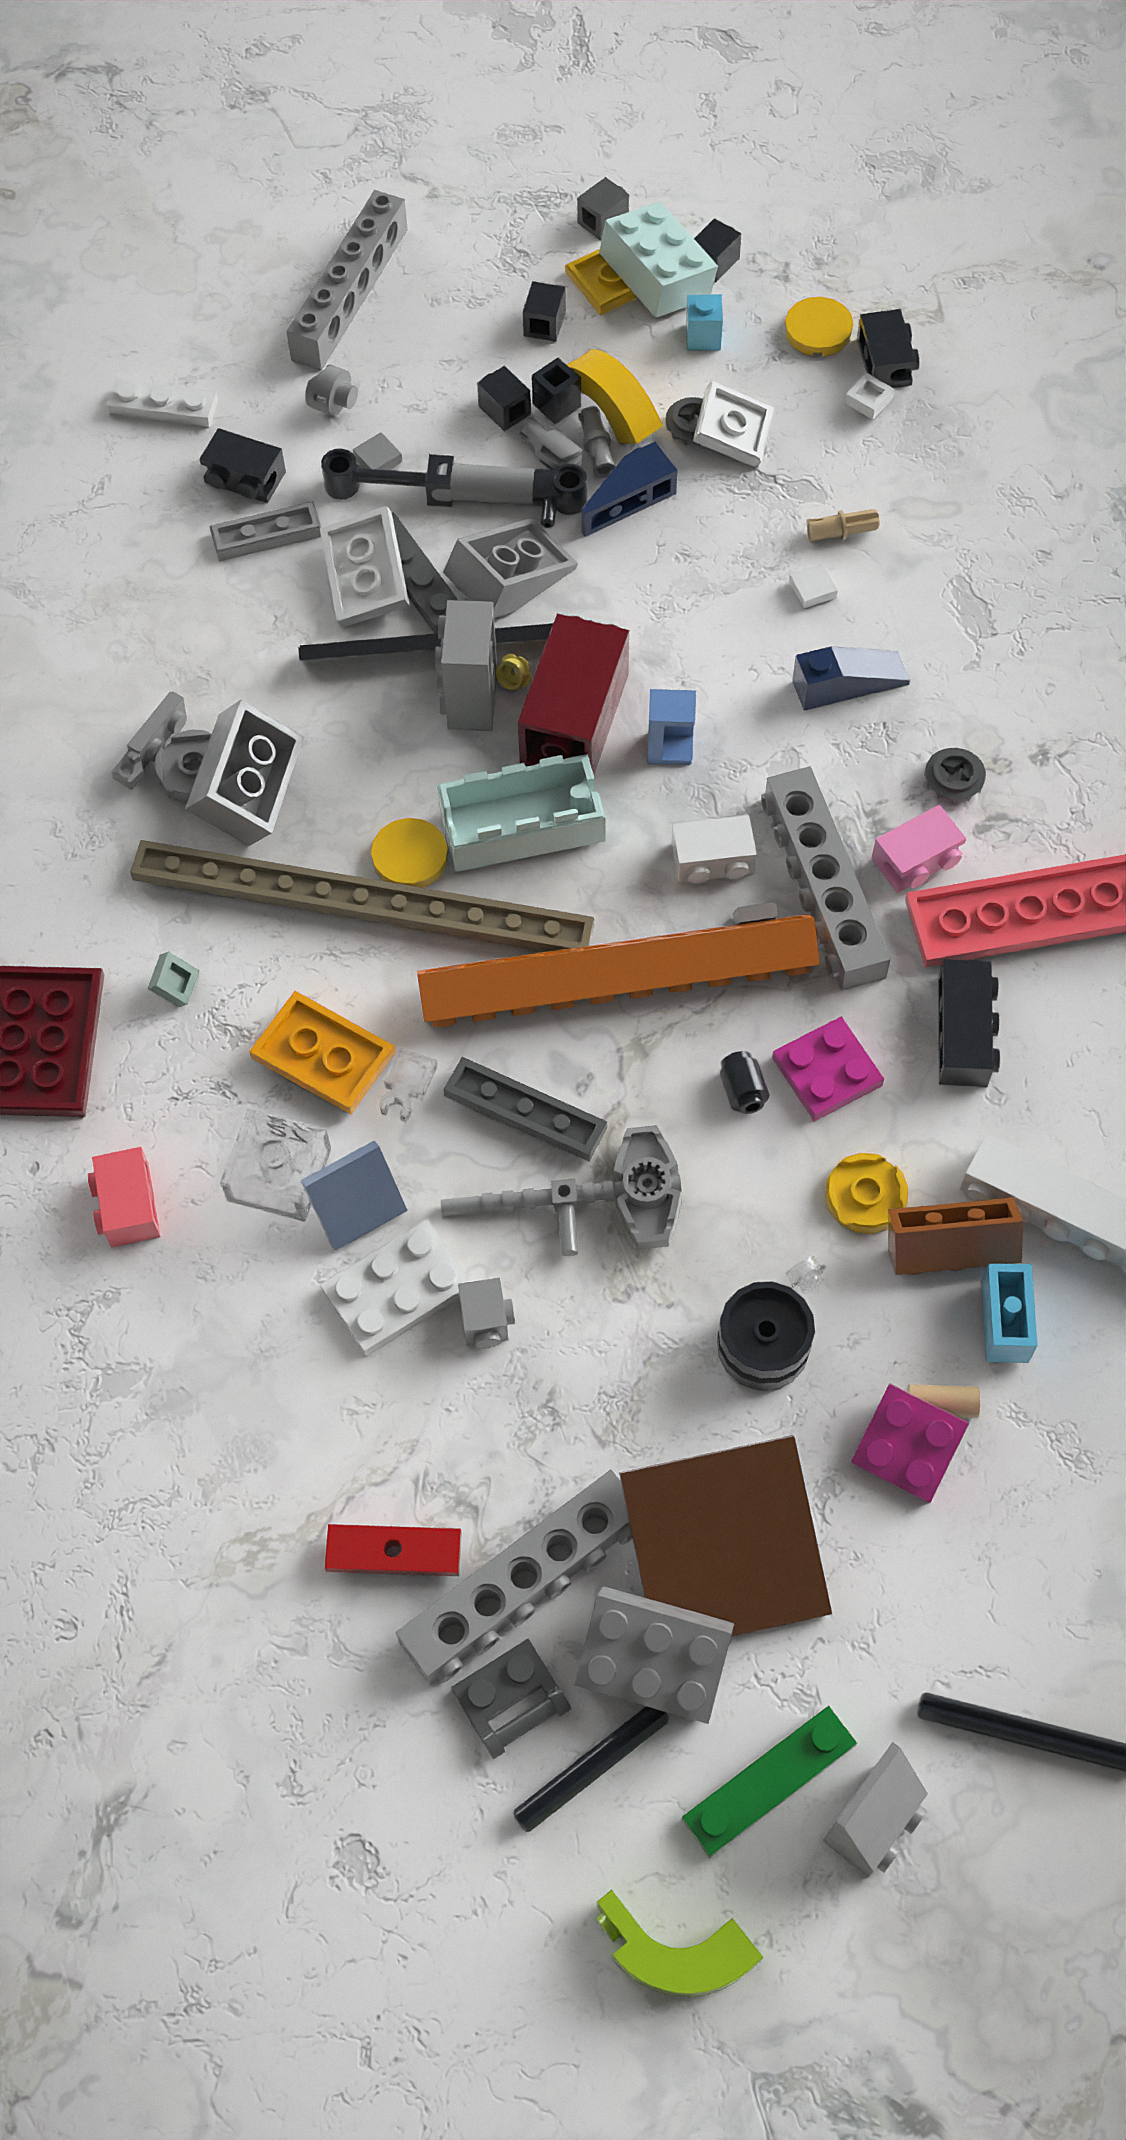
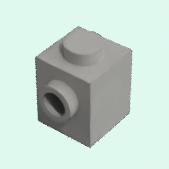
(485, 1312)

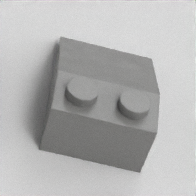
(507, 565)
(879, 1813)

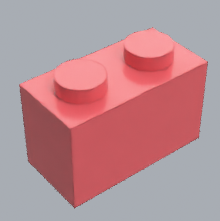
(124, 1197)

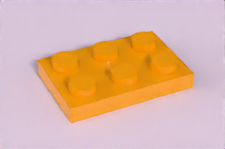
(322, 1052)

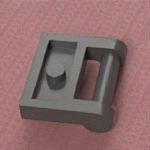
(501, 1686)

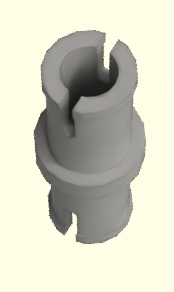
(596, 441)

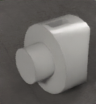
(333, 385)

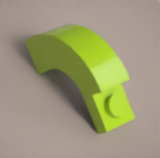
(672, 1970)

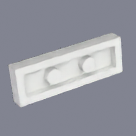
(162, 402)

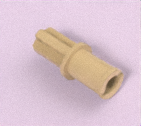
(842, 524)

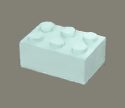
(657, 258)

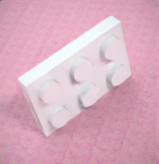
(364, 567)
(395, 1287)

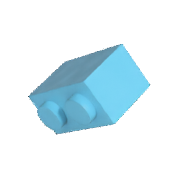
(1009, 1313)

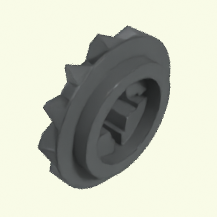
(680, 415)
(948, 762)

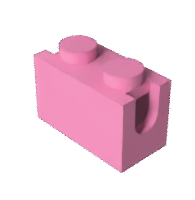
(918, 849)

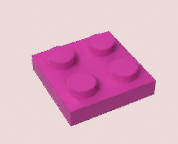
(827, 1068)
(910, 1442)

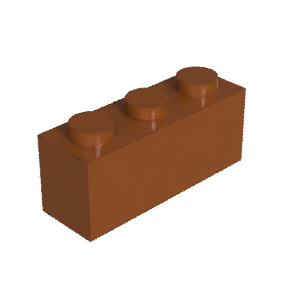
(954, 1236)

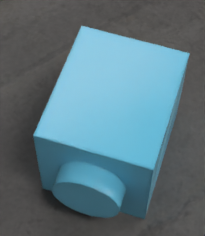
(704, 322)

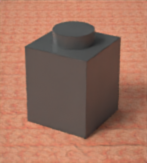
(599, 204)

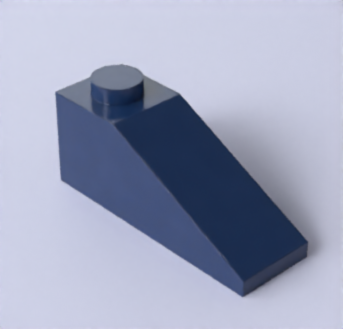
(633, 485)
(845, 674)

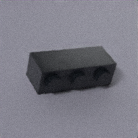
(967, 1023)

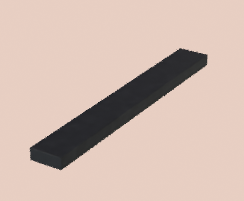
(412, 643)

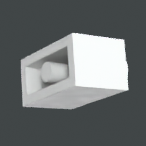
(713, 849)

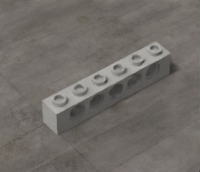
(347, 280)
(800, 793)
(494, 1580)

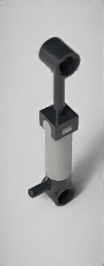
(446, 481)

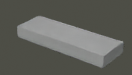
(265, 531)

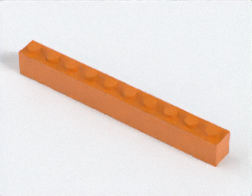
(618, 968)

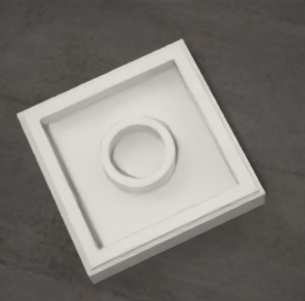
(733, 424)

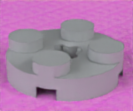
(170, 762)

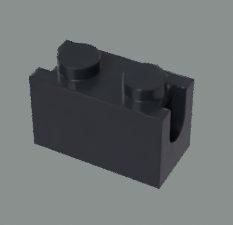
(887, 347)
(243, 465)

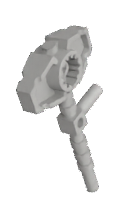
(644, 1187)

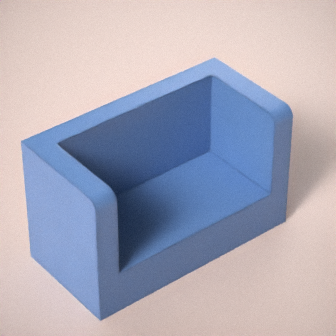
(671, 726)

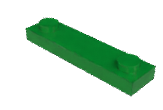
(768, 1781)

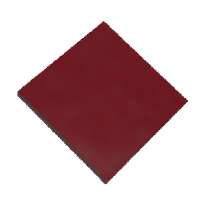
(47, 1038)

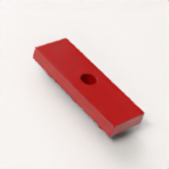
(365, 1549)

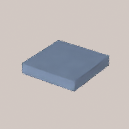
(354, 1195)

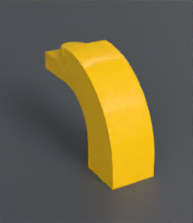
(617, 395)

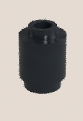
(744, 1082)

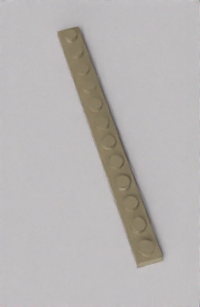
(360, 898)

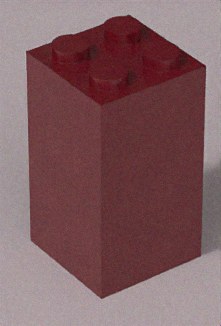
(574, 691)

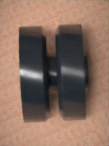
(788, 1328)

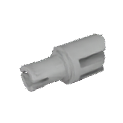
(550, 446)

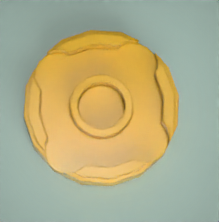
(818, 326)
(409, 852)
(863, 1191)

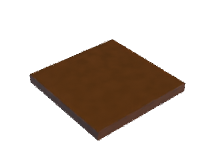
(729, 1535)

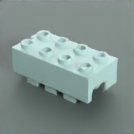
(521, 812)

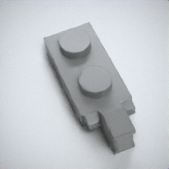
(163, 722)

